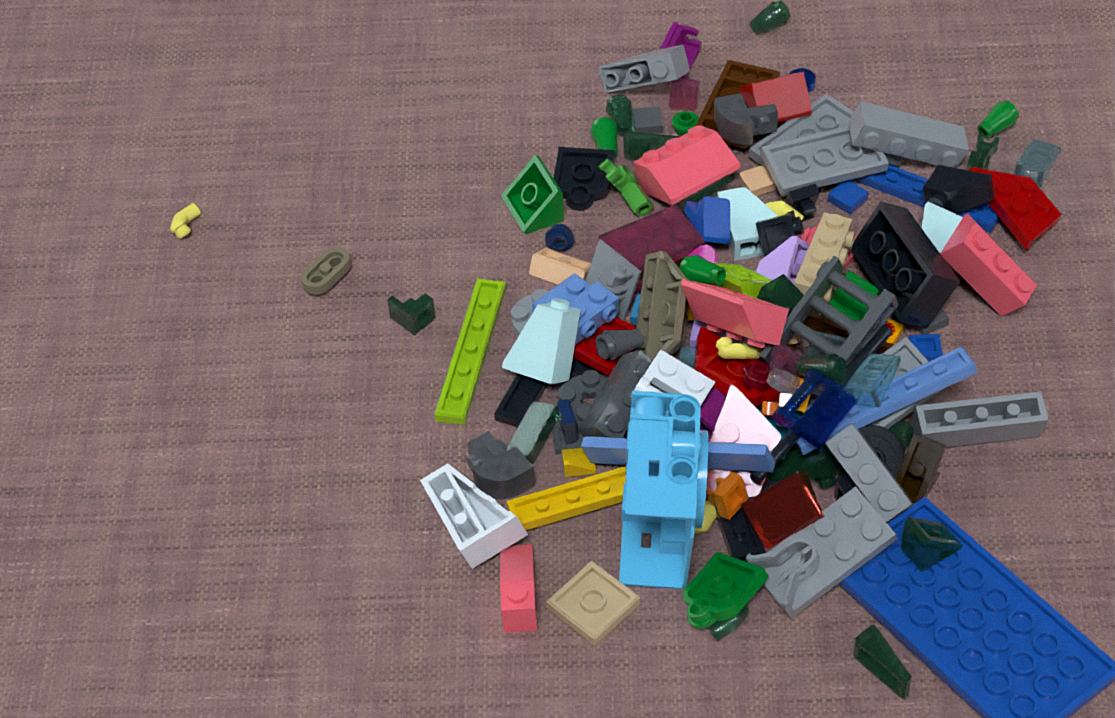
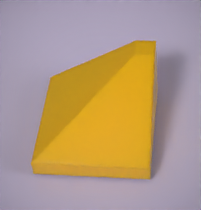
(577, 463)

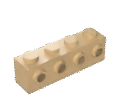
(831, 239)

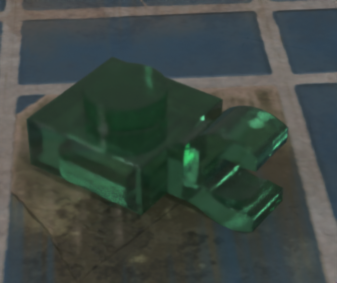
(985, 150)

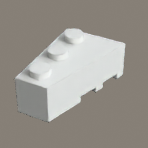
(472, 517)

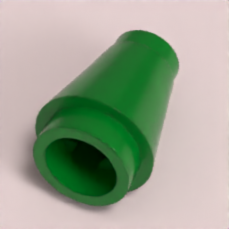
(998, 119)
(605, 134)
(703, 271)

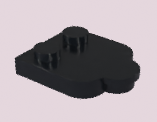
(580, 176)

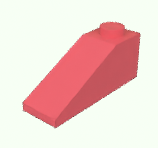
(518, 589)

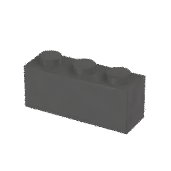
(612, 407)

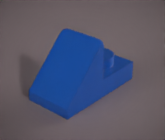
(710, 218)

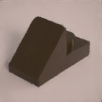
(920, 466)

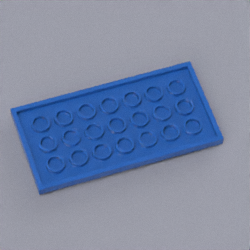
(981, 628)

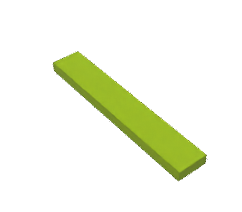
(470, 352)

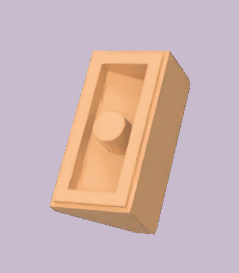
(557, 266)

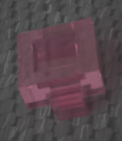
(684, 93)
(785, 359)

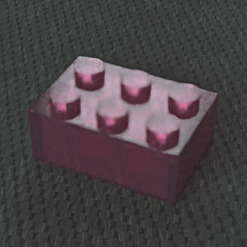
(661, 231)

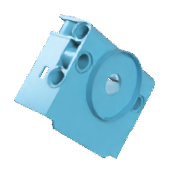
(662, 488)

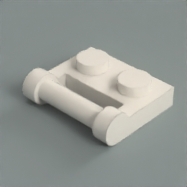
(674, 378)

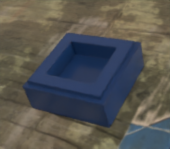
(567, 421)

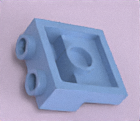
(595, 301)

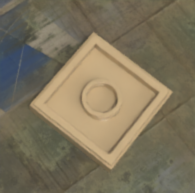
(593, 602)

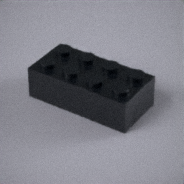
(905, 263)

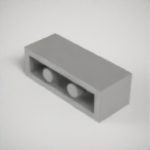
(868, 472)

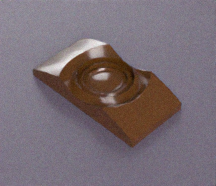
(728, 84)

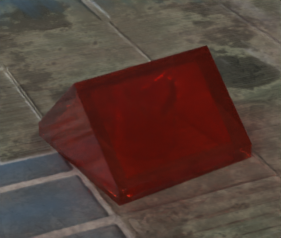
(783, 509)

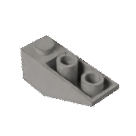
(645, 69)

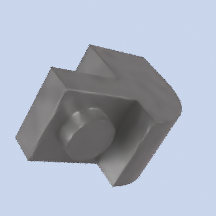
(741, 123)
(499, 476)

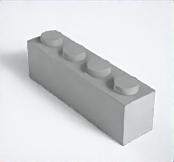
(908, 135)
(982, 419)

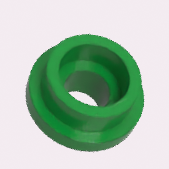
(684, 121)

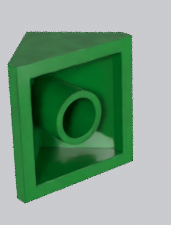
(534, 198)

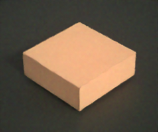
(757, 180)

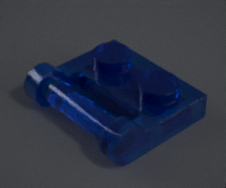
(824, 413)

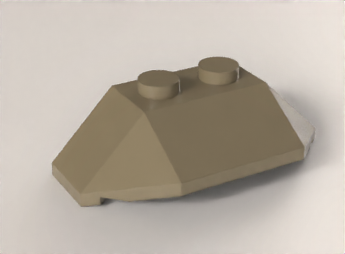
(661, 306)

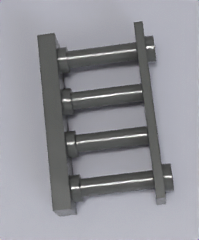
(859, 332)

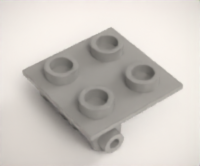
(615, 274)

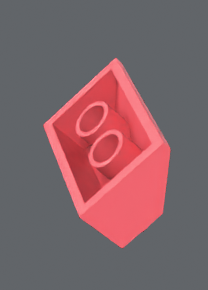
(685, 165)
(987, 267)
(736, 313)

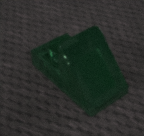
(638, 143)

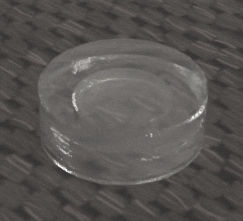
(783, 381)

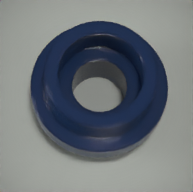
(559, 231)

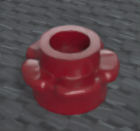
(756, 375)

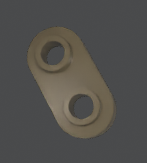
(325, 271)

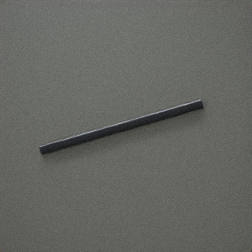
(791, 437)

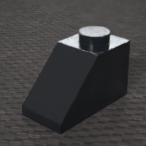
(958, 188)

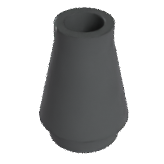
(615, 343)

